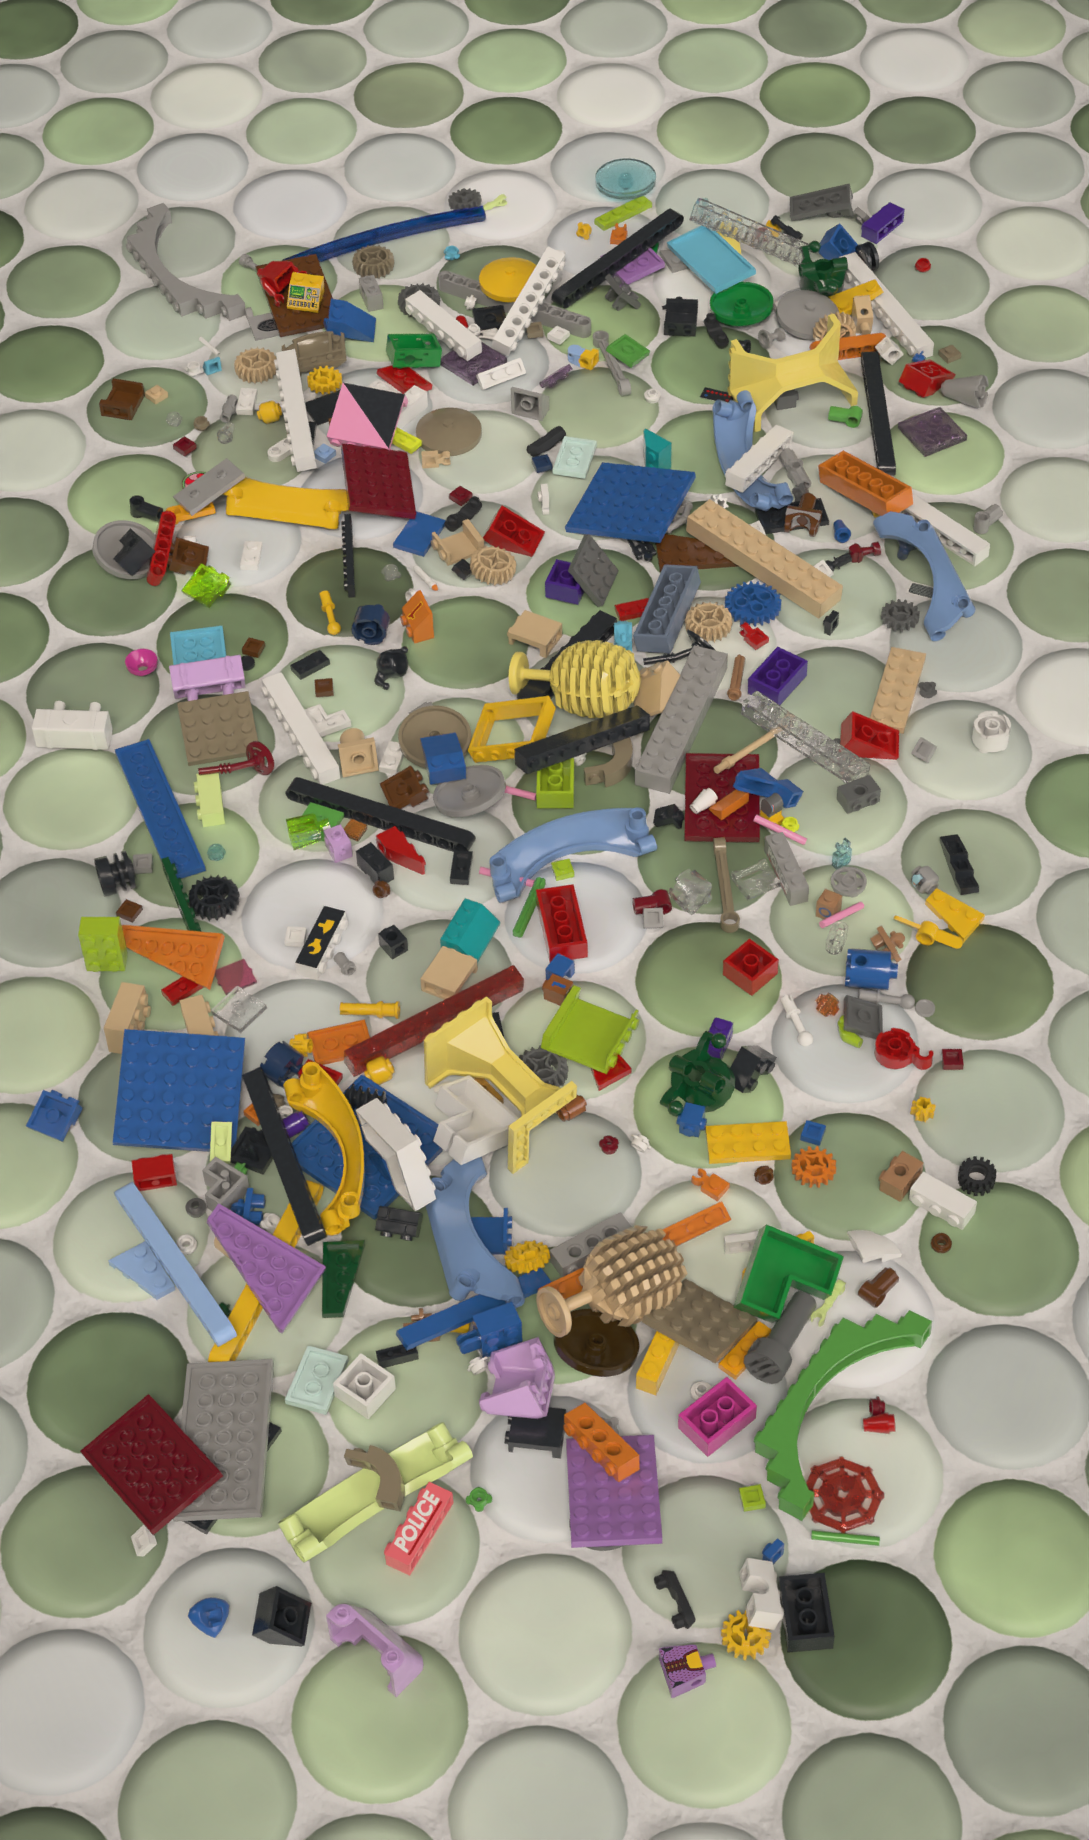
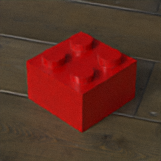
(750, 967)

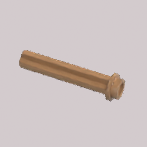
(734, 692)

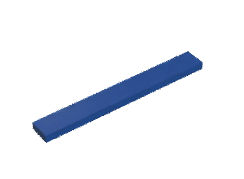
(461, 1313)

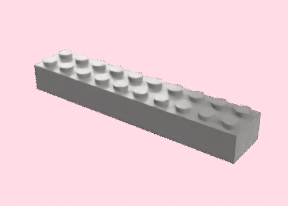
(681, 719)

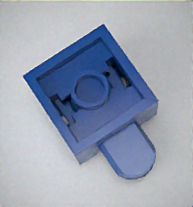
(492, 1331)

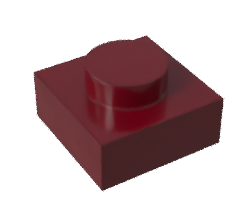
(184, 446)
(460, 495)
(952, 1059)

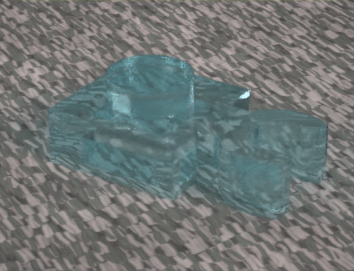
(843, 854)

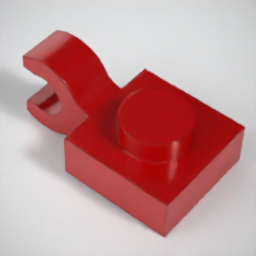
(754, 637)

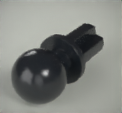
(839, 561)

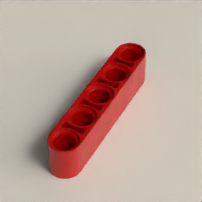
(162, 546)

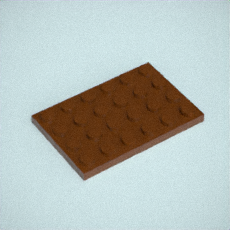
(296, 321)

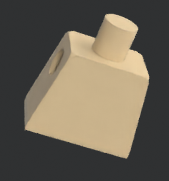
(862, 321)

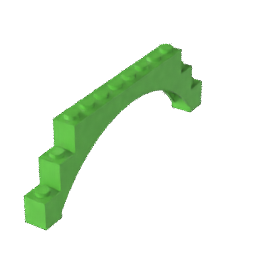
(844, 1347)

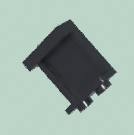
(681, 317)
(538, 1434)

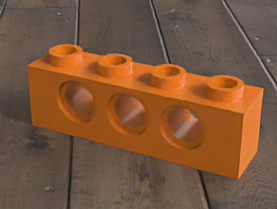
(601, 1442)

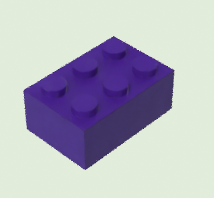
(778, 675)

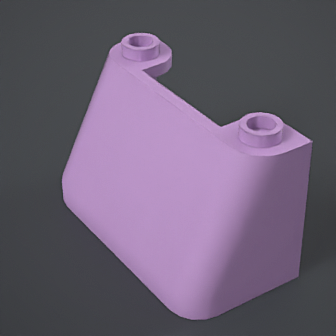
(521, 1382)
(397, 1657)

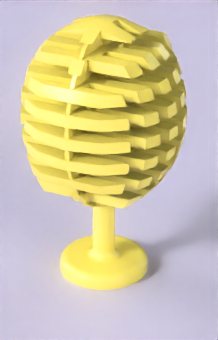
(585, 678)

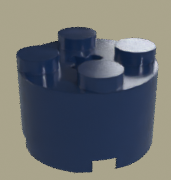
(370, 624)
(282, 1063)

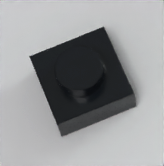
(462, 569)
(831, 622)

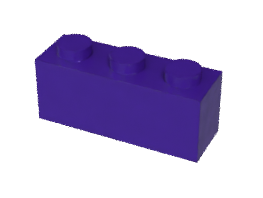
(882, 223)

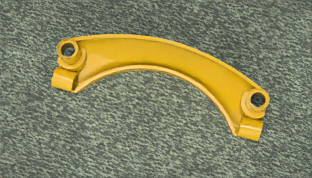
(324, 1101)

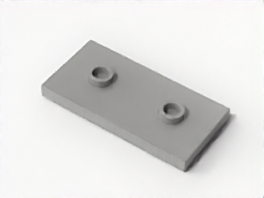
(209, 486)

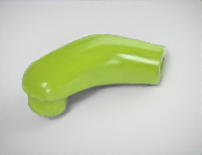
(848, 1037)

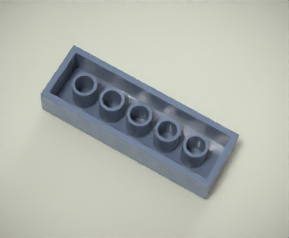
(667, 609)

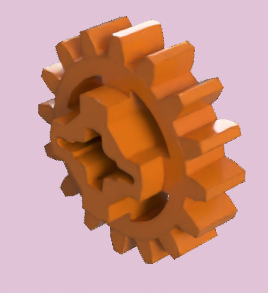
(813, 1166)

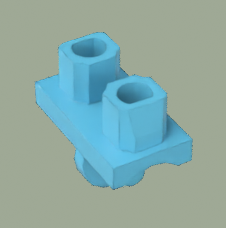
(623, 634)

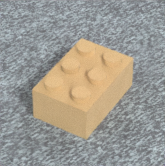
(127, 1012)

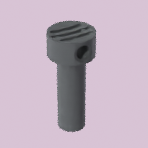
(770, 1356)

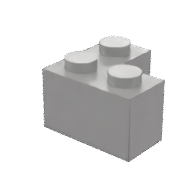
(225, 1184)

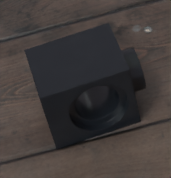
(393, 941)

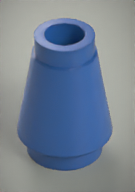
(841, 531)

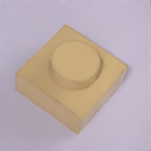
(156, 394)

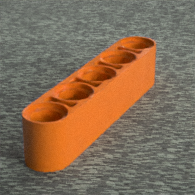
(853, 346)

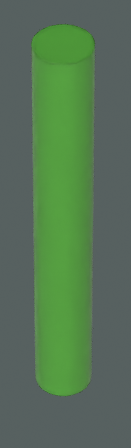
(845, 1538)

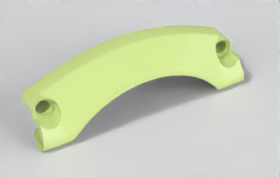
(354, 1499)

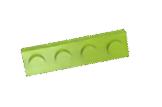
(622, 213)

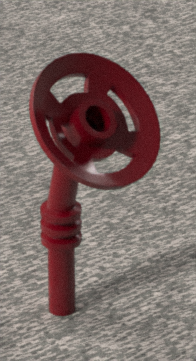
(252, 761)

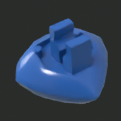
(209, 1615)

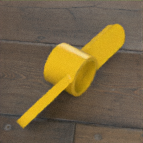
(929, 932)

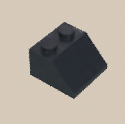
(281, 1618)

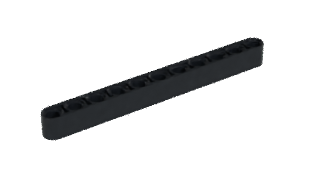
(617, 258)
(878, 412)
(381, 815)
(284, 1156)

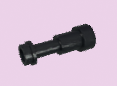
(786, 229)

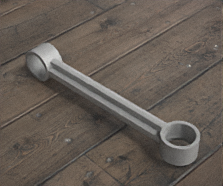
(601, 341)

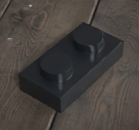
(310, 664)
(461, 867)

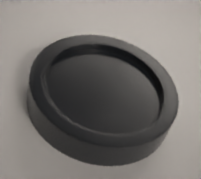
(247, 663)

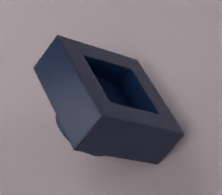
(542, 463)

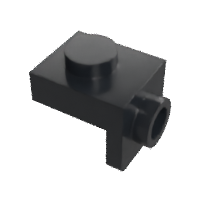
(668, 815)

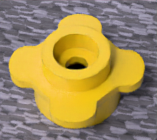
(584, 227)

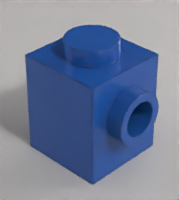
(692, 1120)

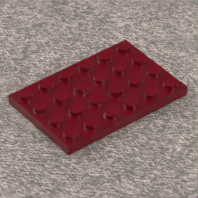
(378, 481)
(705, 825)
(151, 1464)

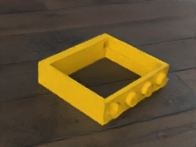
(504, 710)

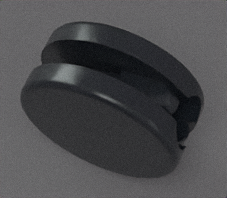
(868, 254)

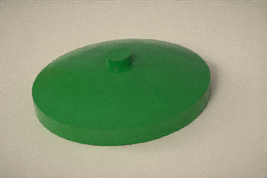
(742, 304)

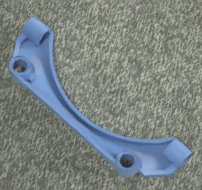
(948, 590)
(463, 1255)

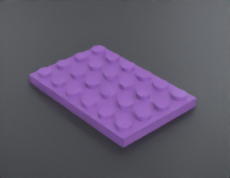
(609, 1510)

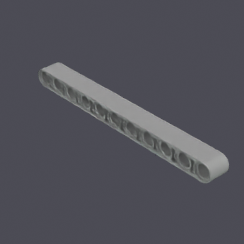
(547, 314)

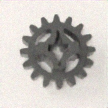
(464, 199)
(898, 615)

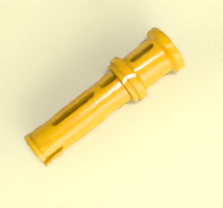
(380, 1009)

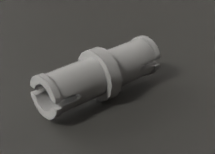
(228, 408)

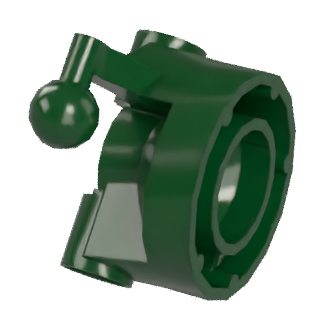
(822, 275)
(715, 1077)

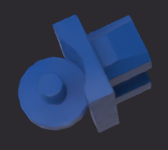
(247, 1209)

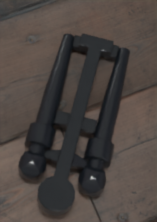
(647, 556)

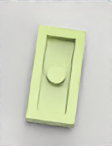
(221, 1141)

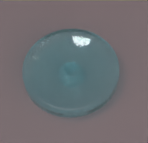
(625, 178)

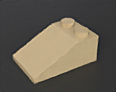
(656, 687)

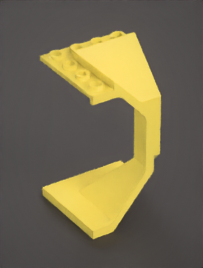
(771, 377)
(476, 1048)

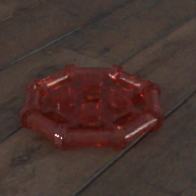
(854, 1499)

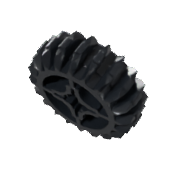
(213, 901)

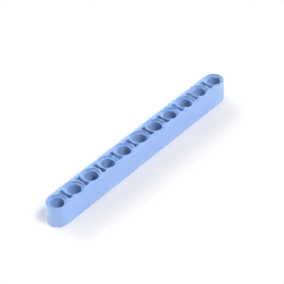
(175, 1264)

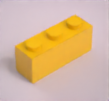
(656, 1363)

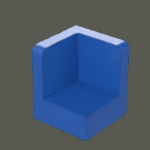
(560, 966)

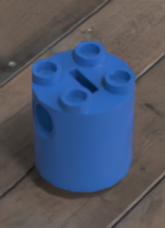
(869, 969)

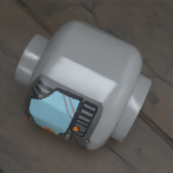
(924, 879)

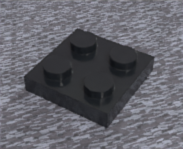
(489, 317)

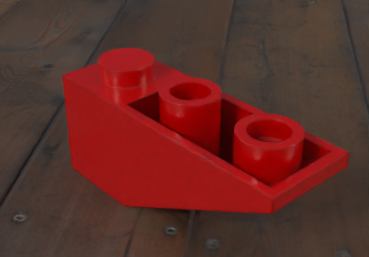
(398, 850)

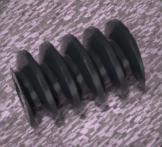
(358, 1098)

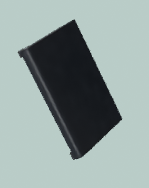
(323, 407)

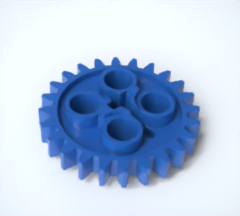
(753, 603)

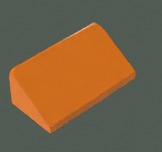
(729, 804)

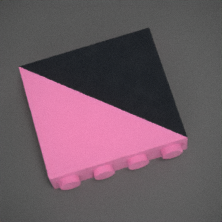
(365, 416)

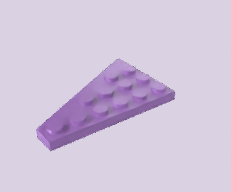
(271, 1268)

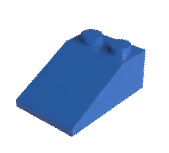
(351, 321)
(443, 758)

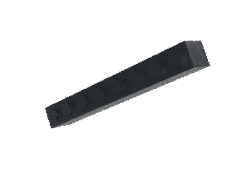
(598, 628)
(582, 739)

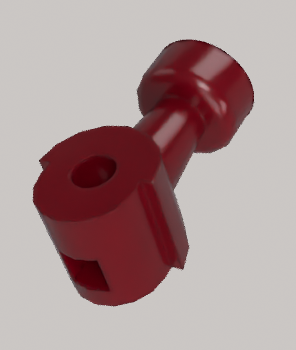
(857, 552)

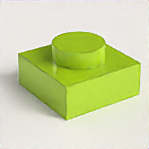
(562, 869)
(752, 1498)

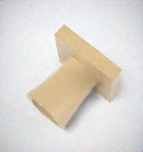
(357, 753)

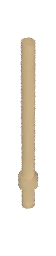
(730, 761)

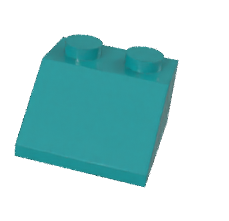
(656, 450)

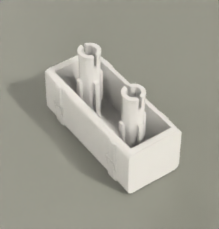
(72, 728)

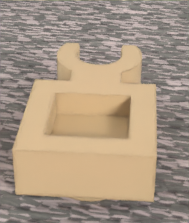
(432, 459)

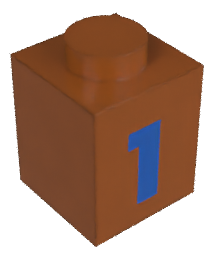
(556, 989)

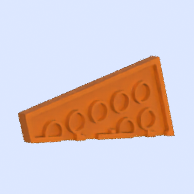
(181, 951)

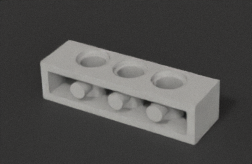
(580, 1245)

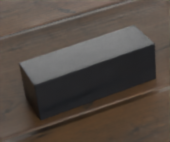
(395, 1356)

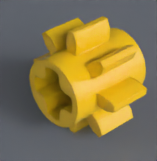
(302, 1044)
(922, 1109)

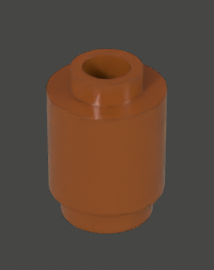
(572, 1109)

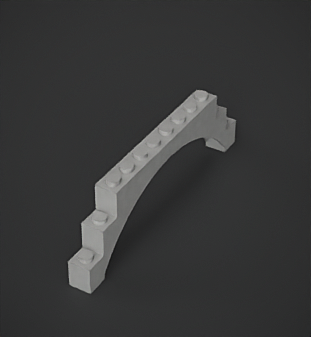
(181, 295)

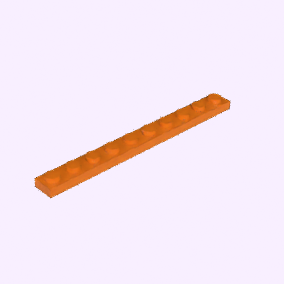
(679, 1232)

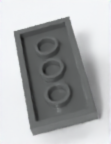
(822, 202)

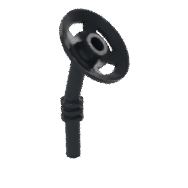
(697, 641)

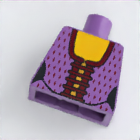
(684, 1668)

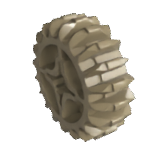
(373, 261)

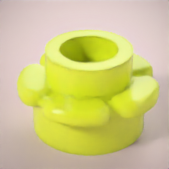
(791, 824)

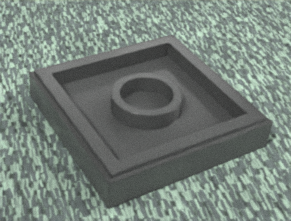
(862, 1017)

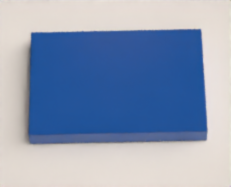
(417, 534)

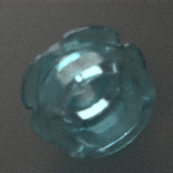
(216, 852)

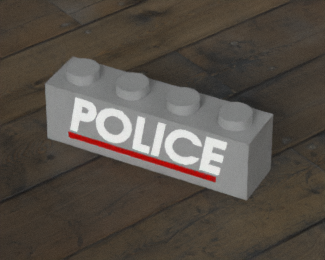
(786, 868)

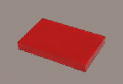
(403, 378)

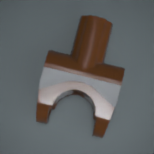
(804, 515)

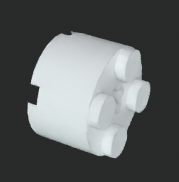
(991, 732)

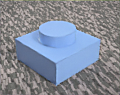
(324, 453)

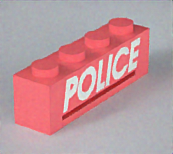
(419, 1528)

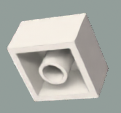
(364, 1386)

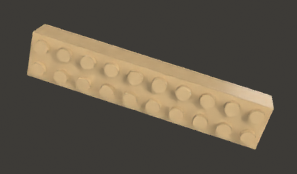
(764, 558)

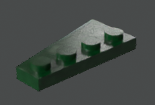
(341, 1264)

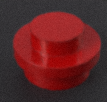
(923, 265)

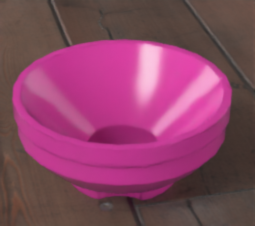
(141, 658)

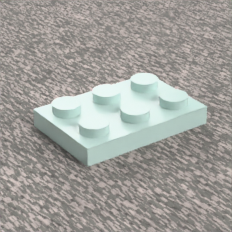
(574, 457)
(314, 1380)

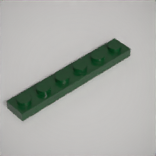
(181, 898)

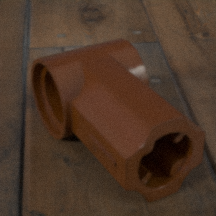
(876, 1290)

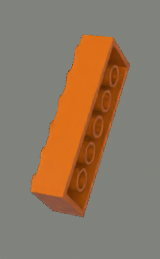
(865, 484)

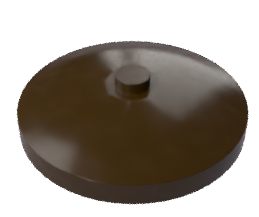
(597, 1346)

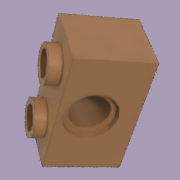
(896, 1185)

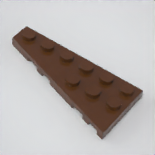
(689, 552)

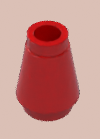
(880, 1423)

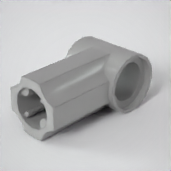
(985, 518)

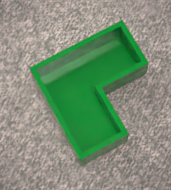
(782, 1262)

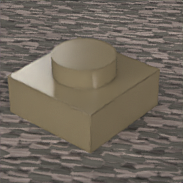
(534, 330)
(949, 354)

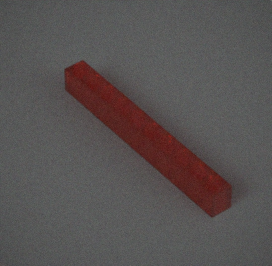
(416, 1028)

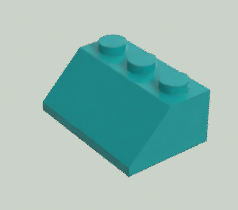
(470, 929)

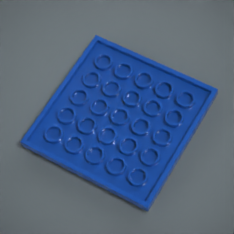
(630, 502)
(176, 1088)
(323, 1159)

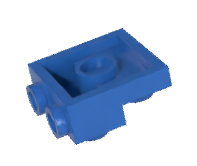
(54, 1115)

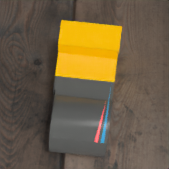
(772, 809)

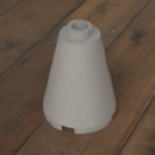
(967, 390)

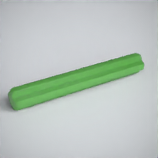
(528, 908)

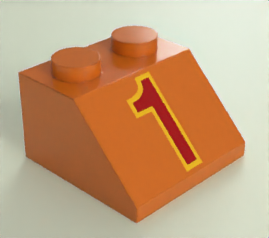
(418, 618)

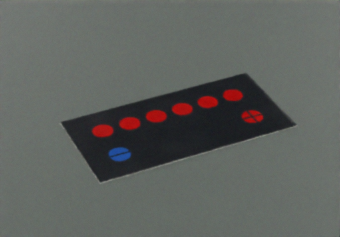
(714, 395)

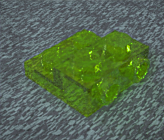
(206, 585)

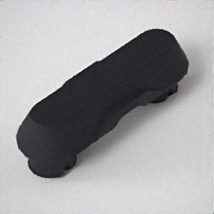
(715, 331)
(546, 442)
(468, 511)
(686, 1616)

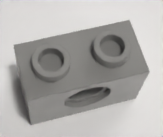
(371, 293)

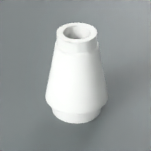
(704, 800)

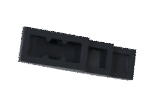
(958, 864)

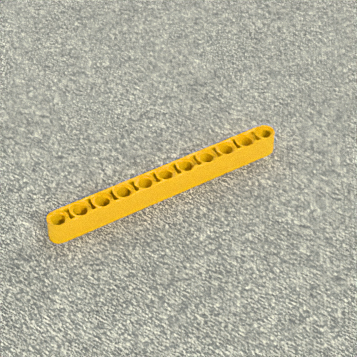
(247, 1306)

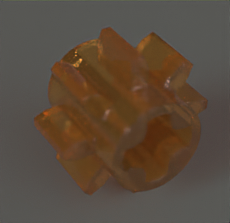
(827, 1004)

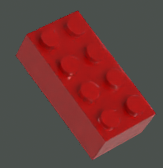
(561, 922)

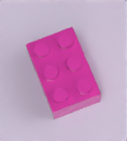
(717, 1416)

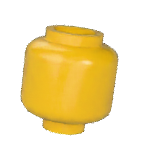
(269, 412)
(379, 1070)

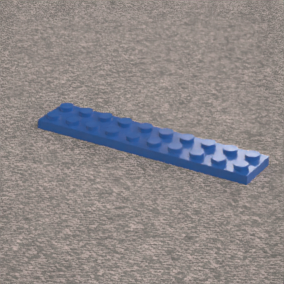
(159, 808)

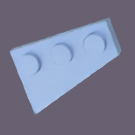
(144, 1269)

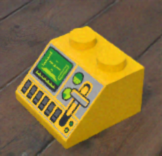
(305, 292)

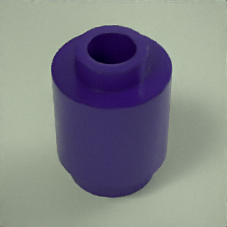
(295, 1123)

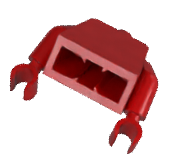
(276, 277)

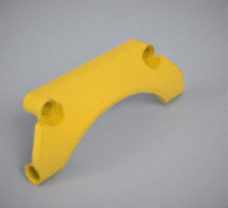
(286, 503)

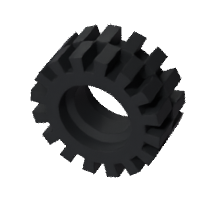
(973, 1185)

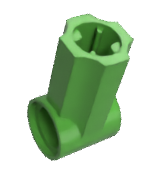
(849, 416)

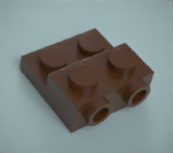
(186, 556)
(405, 788)

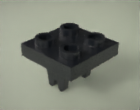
(253, 1150)

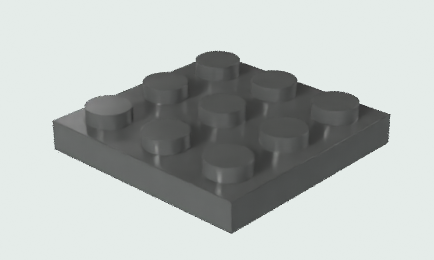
(593, 570)

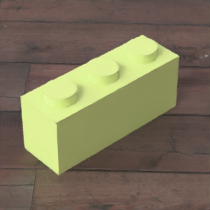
(209, 800)

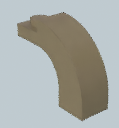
(615, 769)
(391, 1487)

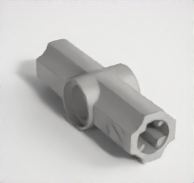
(794, 468)

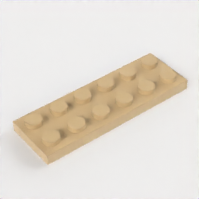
(898, 688)

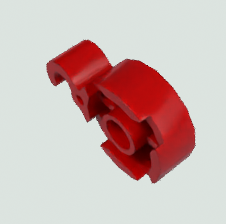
(897, 1050)

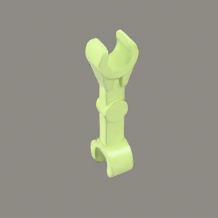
(499, 201)
(838, 1290)

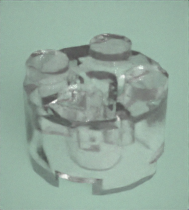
(691, 891)

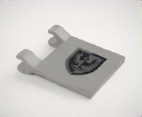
(261, 325)

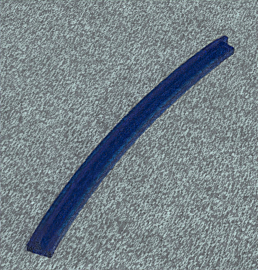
(395, 231)

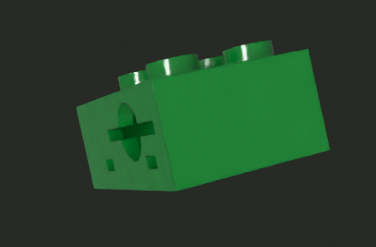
(413, 350)

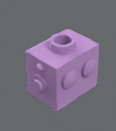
(337, 843)

